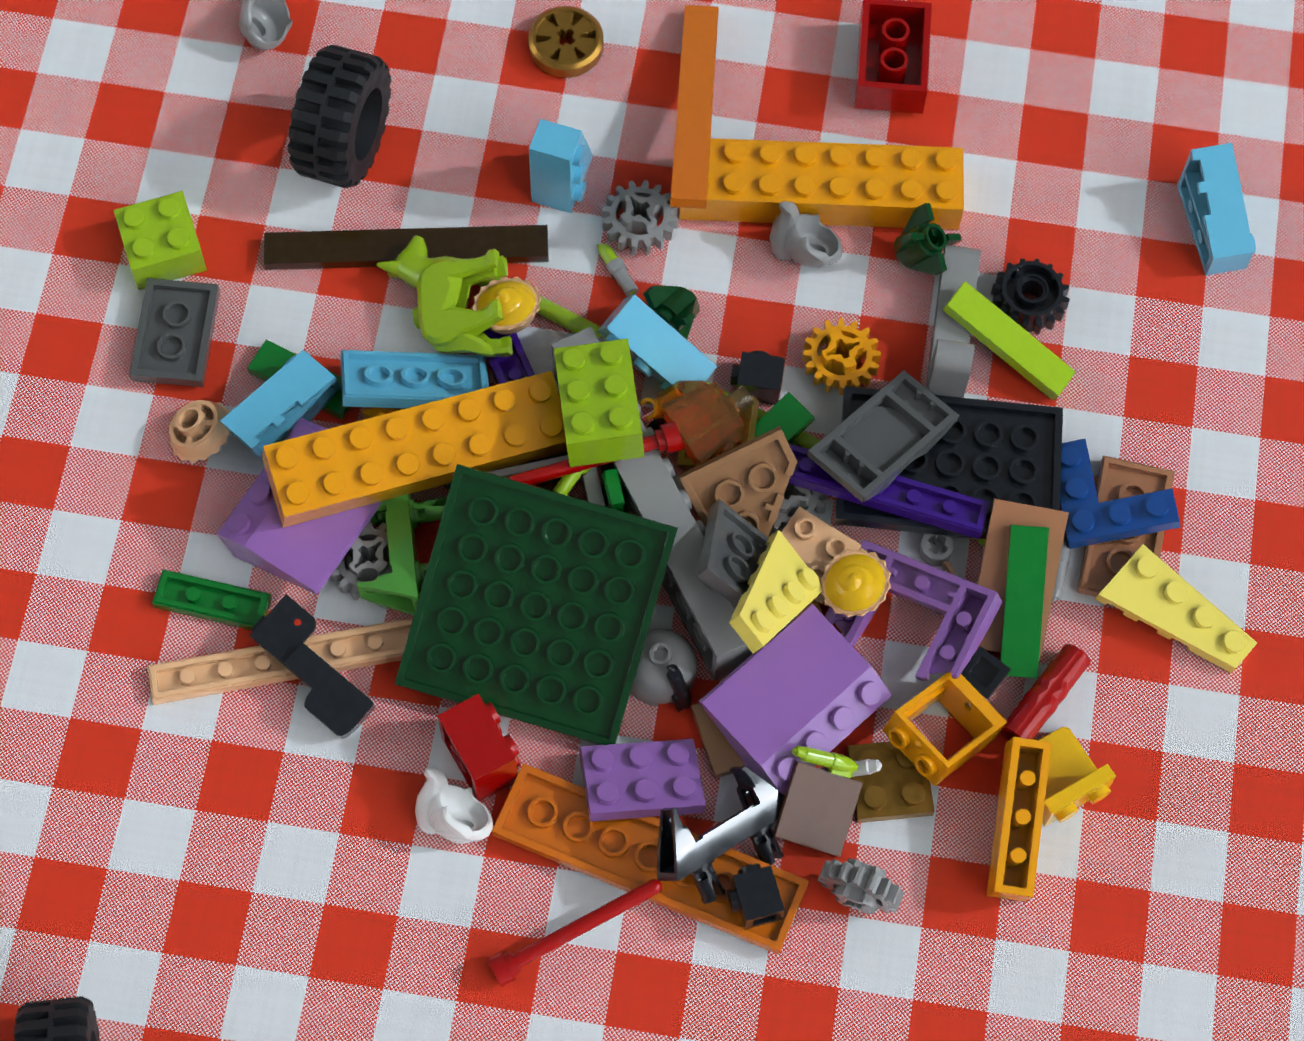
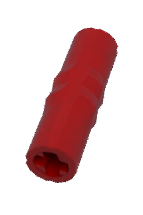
(1046, 693)

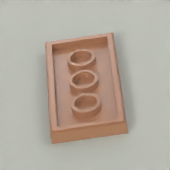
(1116, 481)
(995, 557)

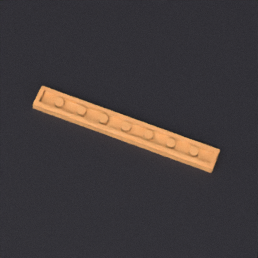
(256, 667)

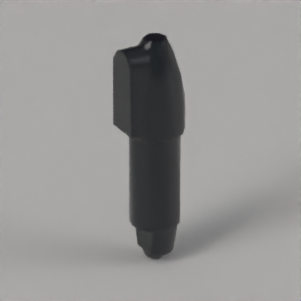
(682, 696)

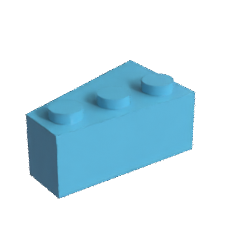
(558, 165)
(1216, 209)
(655, 344)
(277, 405)

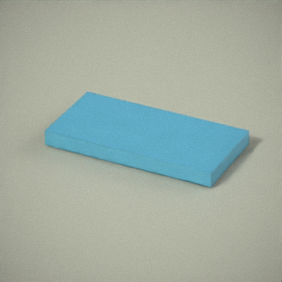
(407, 378)

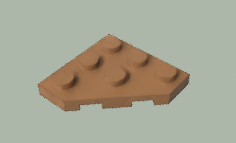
(746, 479)

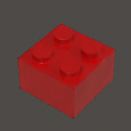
(478, 746)

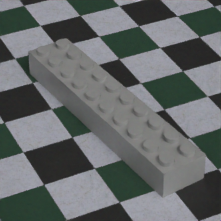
(653, 494)

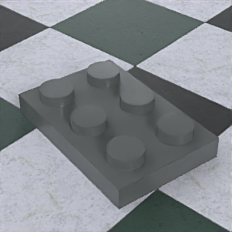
(175, 332)
(729, 552)

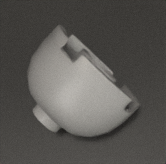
(659, 651)

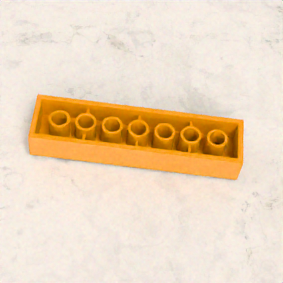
(836, 180)
(414, 448)

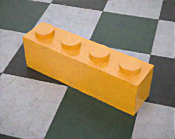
(1019, 819)

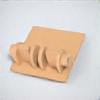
(816, 541)

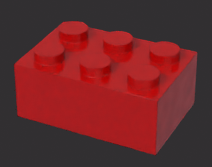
(893, 56)

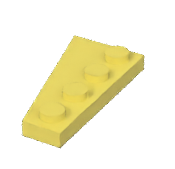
(775, 593)
(1165, 601)

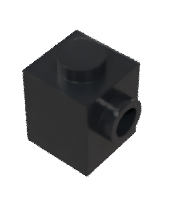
(759, 375)
(755, 896)

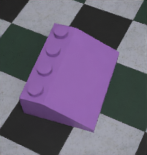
(297, 553)
(794, 692)

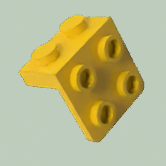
(1072, 778)

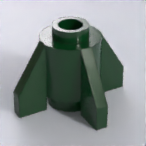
(922, 243)
(674, 305)

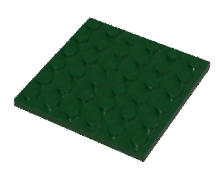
(536, 605)

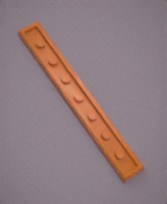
(694, 108)

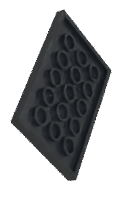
(987, 454)

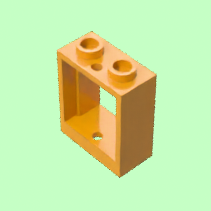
(954, 694)

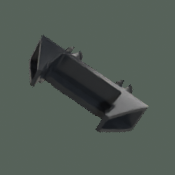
(682, 855)

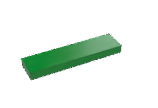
(1024, 600)

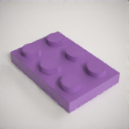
(641, 779)

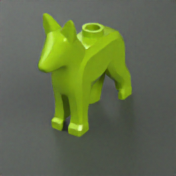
(443, 297)

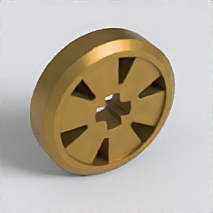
(566, 59)

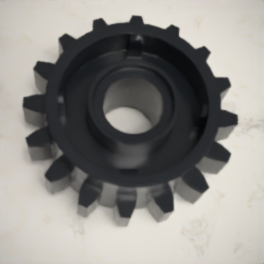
(1034, 279)

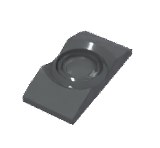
(883, 437)

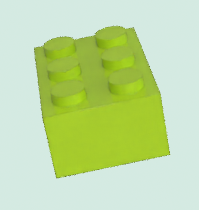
(599, 402)

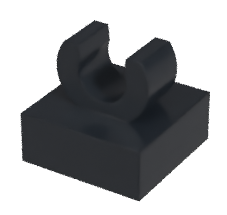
(985, 672)

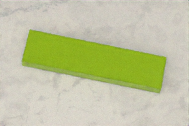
(1009, 340)

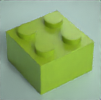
(160, 239)

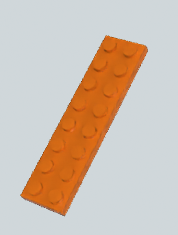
(553, 821)

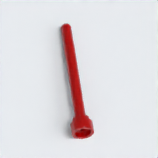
(664, 439)
(507, 965)

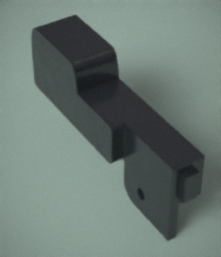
(332, 696)

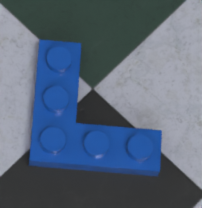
(1109, 520)

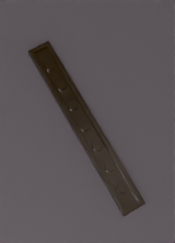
(369, 247)

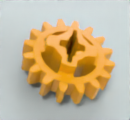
(843, 352)

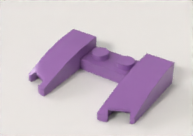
(966, 607)

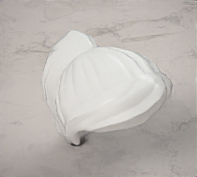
(451, 810)

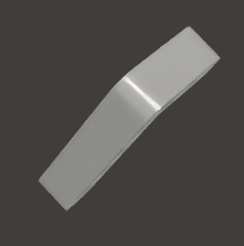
(950, 345)

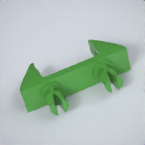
(403, 586)

